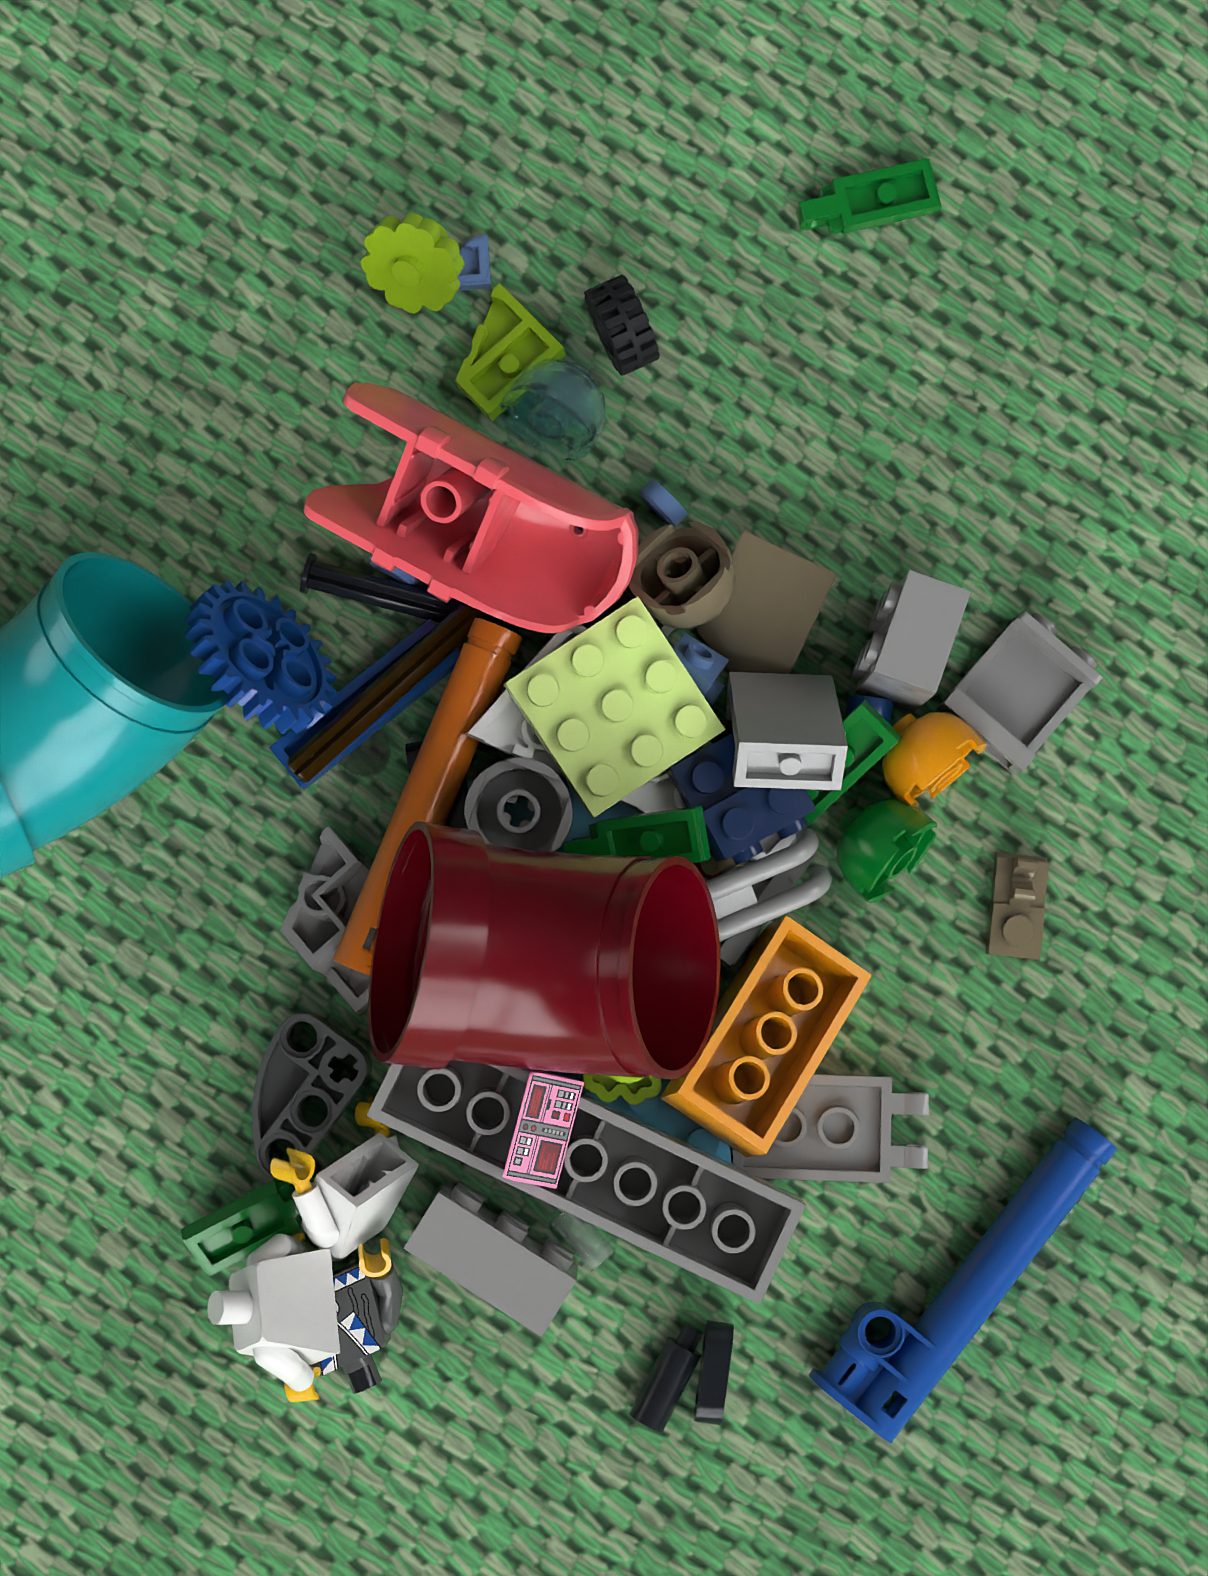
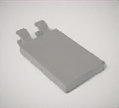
(842, 1133)

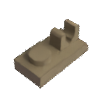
(1017, 906)

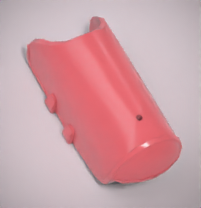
(481, 521)

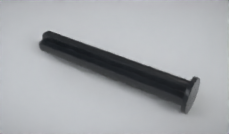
(376, 591)

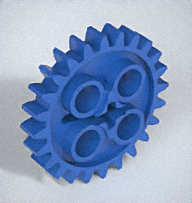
(260, 657)

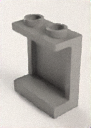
(1022, 690)
(786, 731)

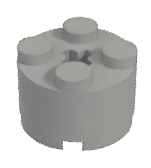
(505, 784)

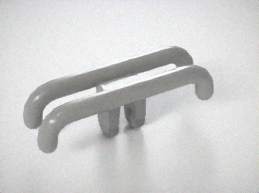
(736, 901)

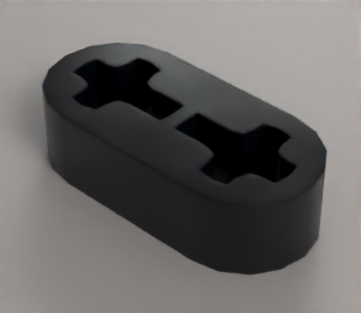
(713, 1372)

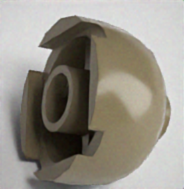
(683, 575)

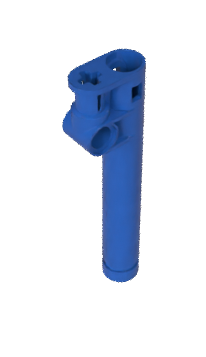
(917, 1356)

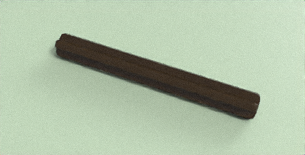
(384, 693)

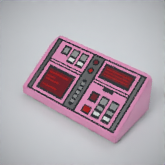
(543, 1129)

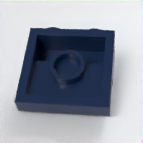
(736, 815)

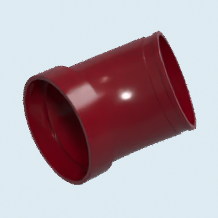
(542, 959)

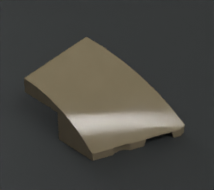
(769, 608)

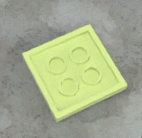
(614, 707)

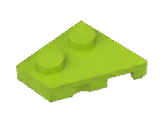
(501, 351)

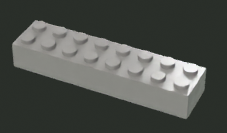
(612, 1175)

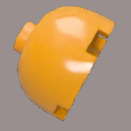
(929, 755)

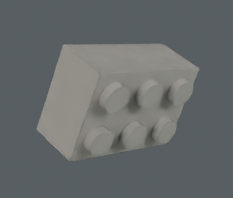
(910, 640)
(494, 1256)

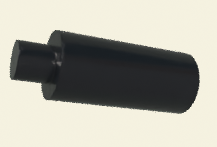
(667, 1379)

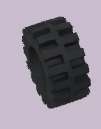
(622, 325)

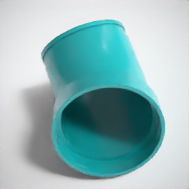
(92, 698)

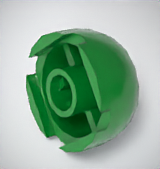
(881, 844)

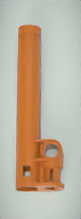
(436, 771)

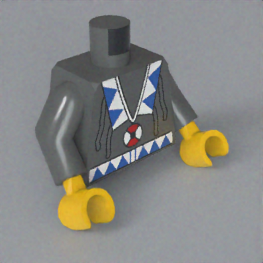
(367, 1312)

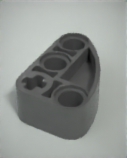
(291, 1075)

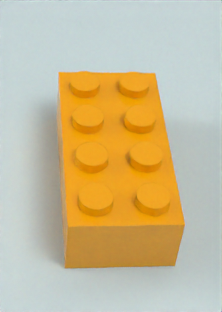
(768, 1037)

